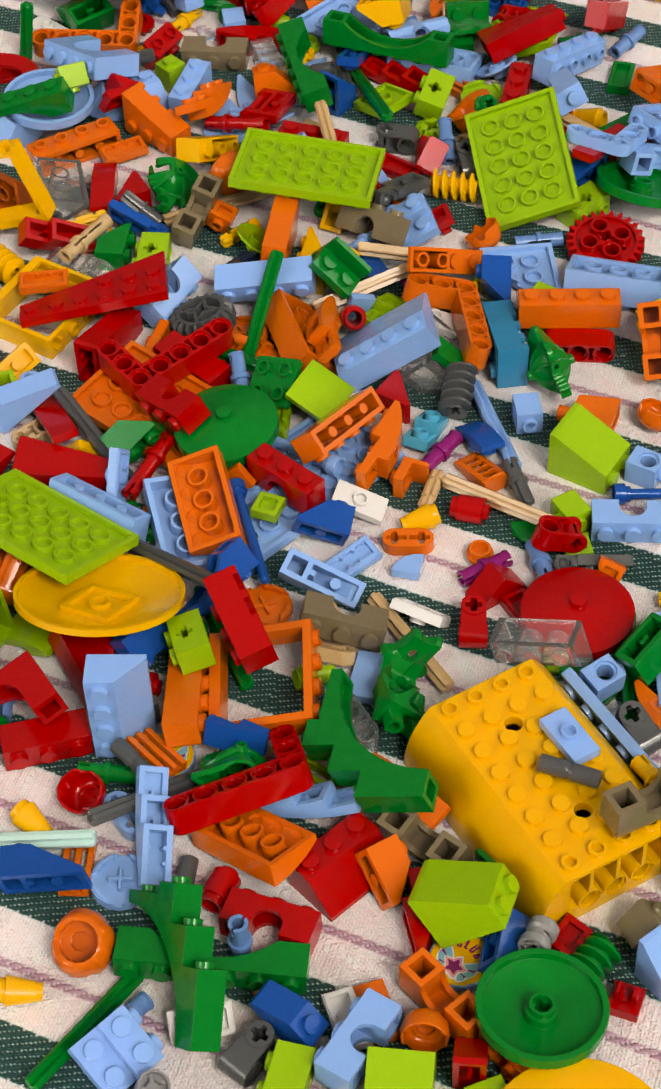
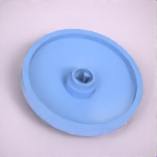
(82, 107)

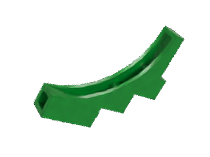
(376, 783)
(189, 946)

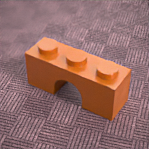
(650, 326)
(427, 985)

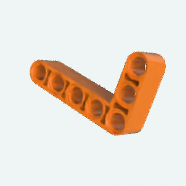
(126, 37)
(466, 309)

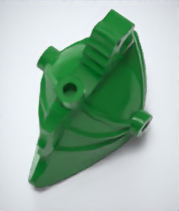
(172, 185)
(548, 363)
(227, 762)

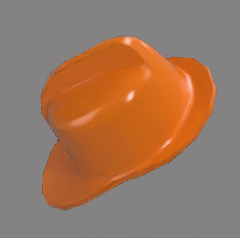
(465, 107)

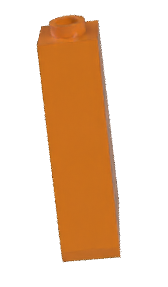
(281, 227)

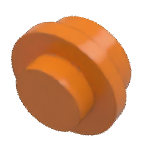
(477, 550)

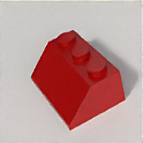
(330, 872)

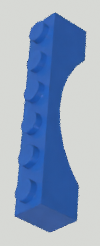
(153, 640)

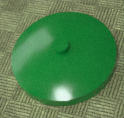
(630, 188)
(238, 423)
(541, 1008)

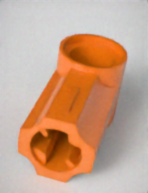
(10, 572)

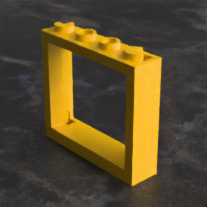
(43, 203)
(43, 345)

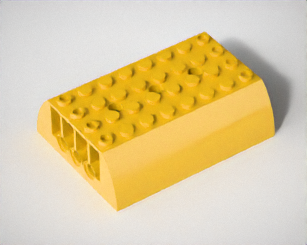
(486, 761)

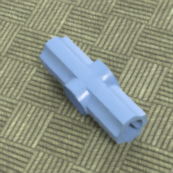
(423, 27)

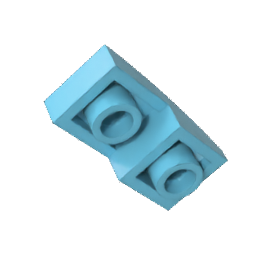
(426, 430)

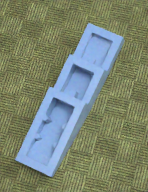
(318, 802)
(152, 828)

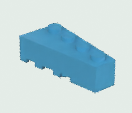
(508, 353)

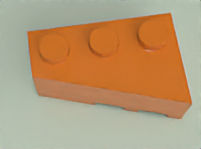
(151, 120)

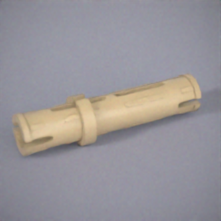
(80, 242)

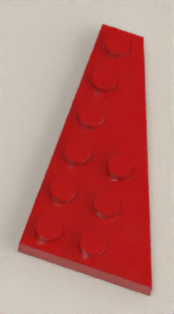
(118, 289)

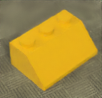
(385, 12)

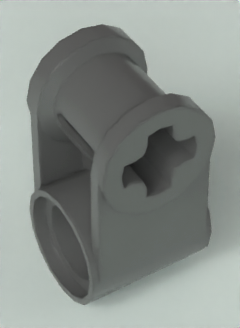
(398, 139)
(465, 159)
(640, 728)
(248, 1053)

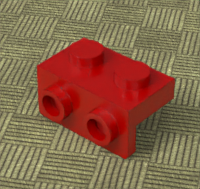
(164, 42)

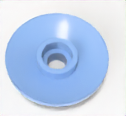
(497, 70)

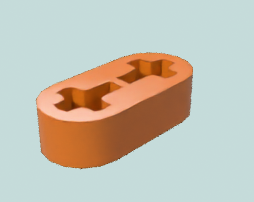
(407, 541)

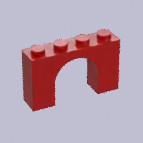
(27, 682)

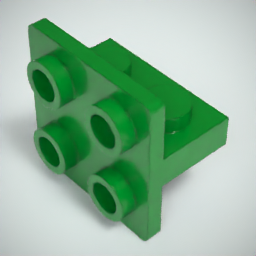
(467, 16)
(339, 266)
(275, 377)

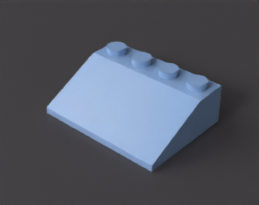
(387, 343)

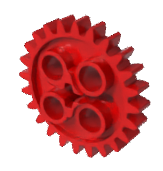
(606, 238)

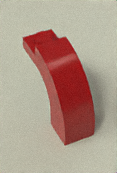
(14, 66)

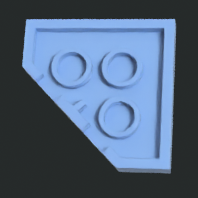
(314, 17)
(529, 264)

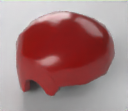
(80, 791)

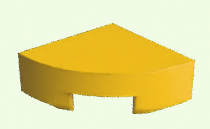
(84, 446)

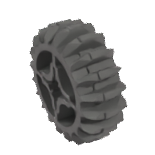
(200, 311)

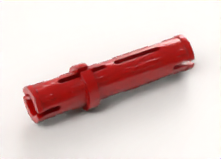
(231, 122)
(153, 458)

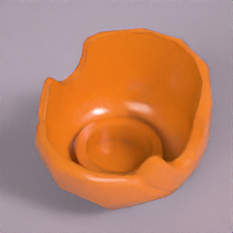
(484, 236)
(650, 414)
(425, 1030)

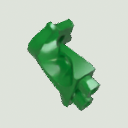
(395, 694)

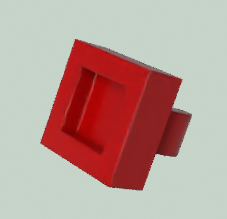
(443, 218)
(626, 1001)

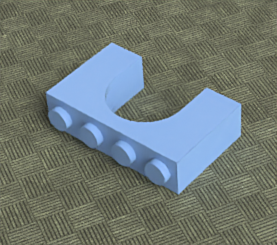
(88, 49)
(568, 90)

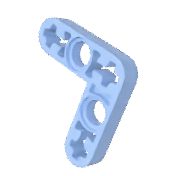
(617, 145)

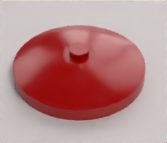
(586, 597)

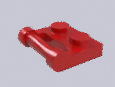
(270, 104)

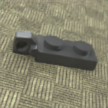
(400, 188)
(591, 560)

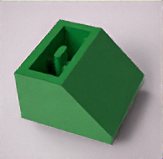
(87, 14)
(642, 650)

